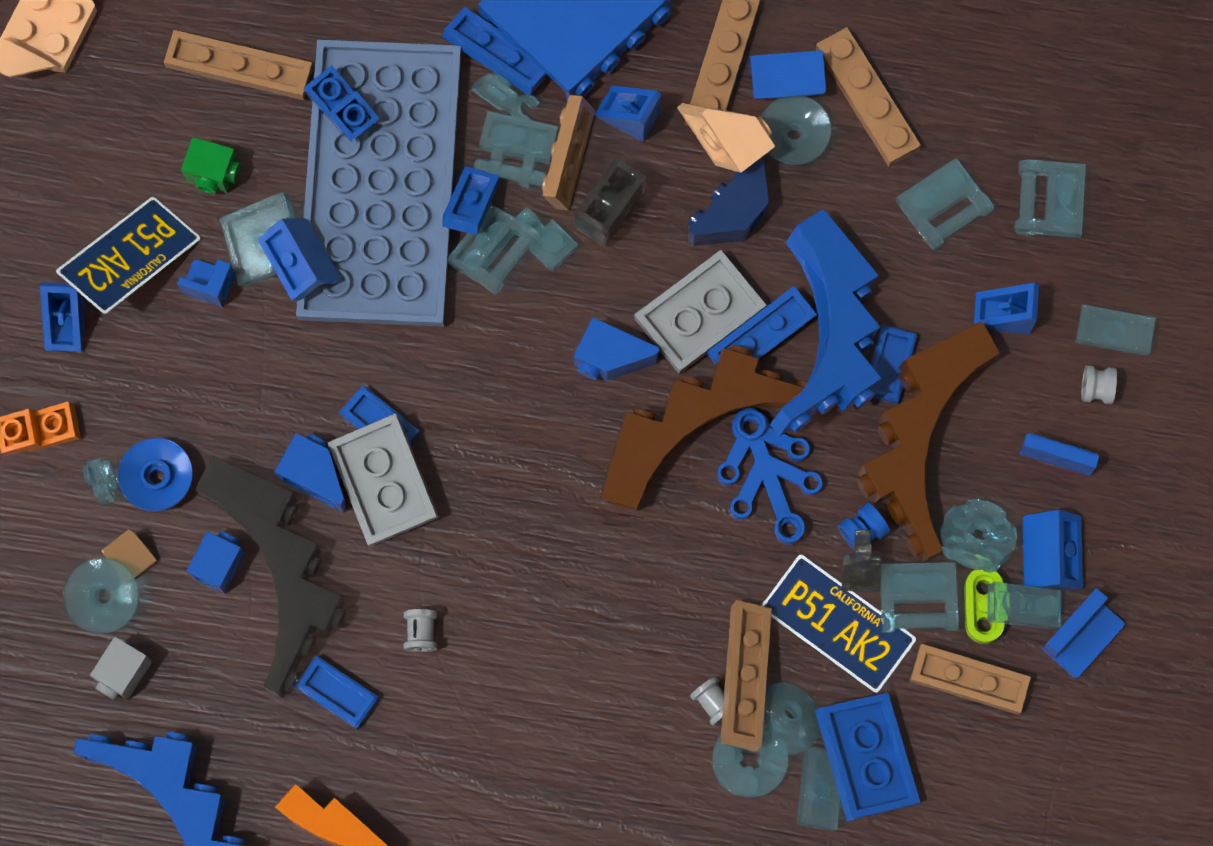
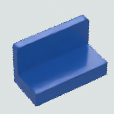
(787, 74)
(298, 257)
(1053, 550)
(1084, 635)

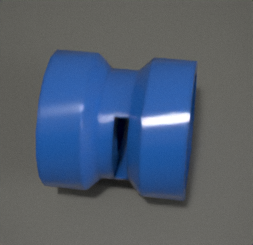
(866, 519)

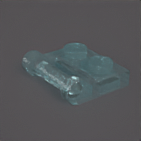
(938, 194)
(1063, 198)
(478, 251)
(918, 584)

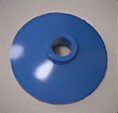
(148, 458)

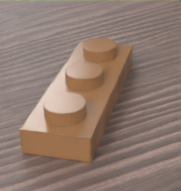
(568, 152)
(970, 679)

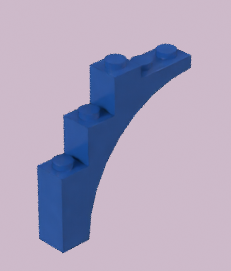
(839, 285)
(168, 776)

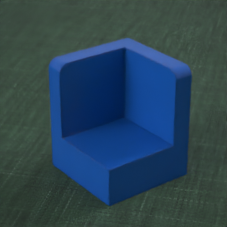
(208, 281)

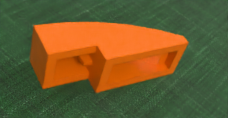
(332, 824)

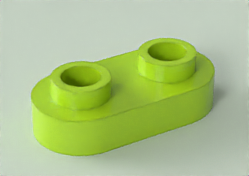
(977, 607)

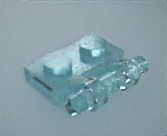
(518, 139)

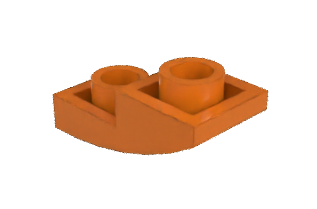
(38, 429)

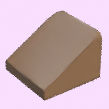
(130, 552)

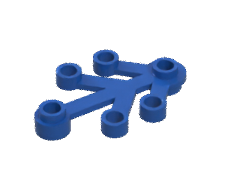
(767, 469)

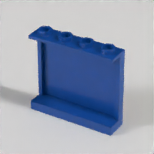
(575, 37)

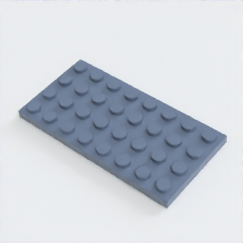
(386, 191)

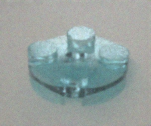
(974, 552)
(745, 780)

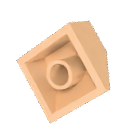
(727, 136)

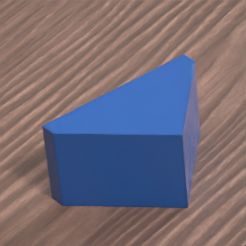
(630, 110)
(1008, 308)
(62, 317)

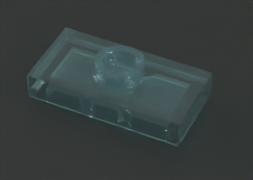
(1115, 330)
(818, 792)

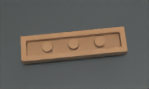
(725, 53)
(238, 64)
(868, 97)
(746, 676)

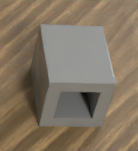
(120, 670)

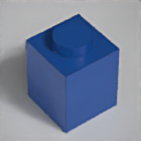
(216, 561)

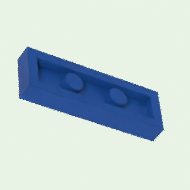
(493, 50)
(769, 326)

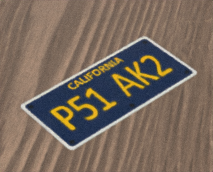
(128, 255)
(837, 623)

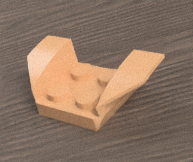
(44, 35)

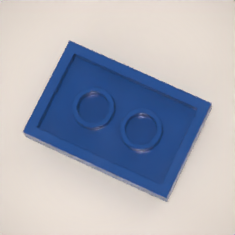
(867, 756)

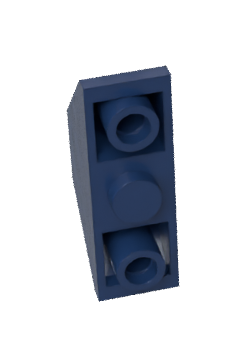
(734, 209)

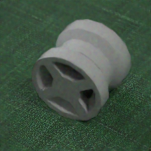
(1099, 384)

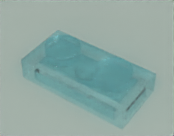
(1024, 606)

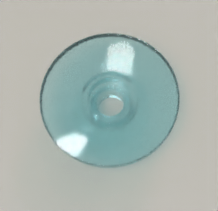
(800, 115)
(83, 588)
(785, 734)

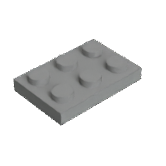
(699, 311)
(383, 480)

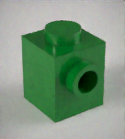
(210, 166)

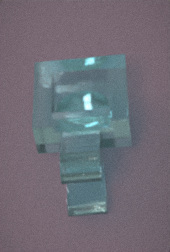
(498, 93)
(555, 242)
(102, 479)

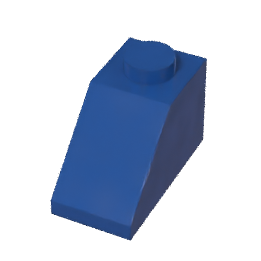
(612, 352)
(311, 470)

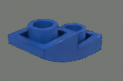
(341, 104)

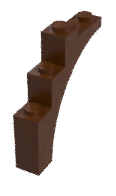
(908, 427)
(646, 442)

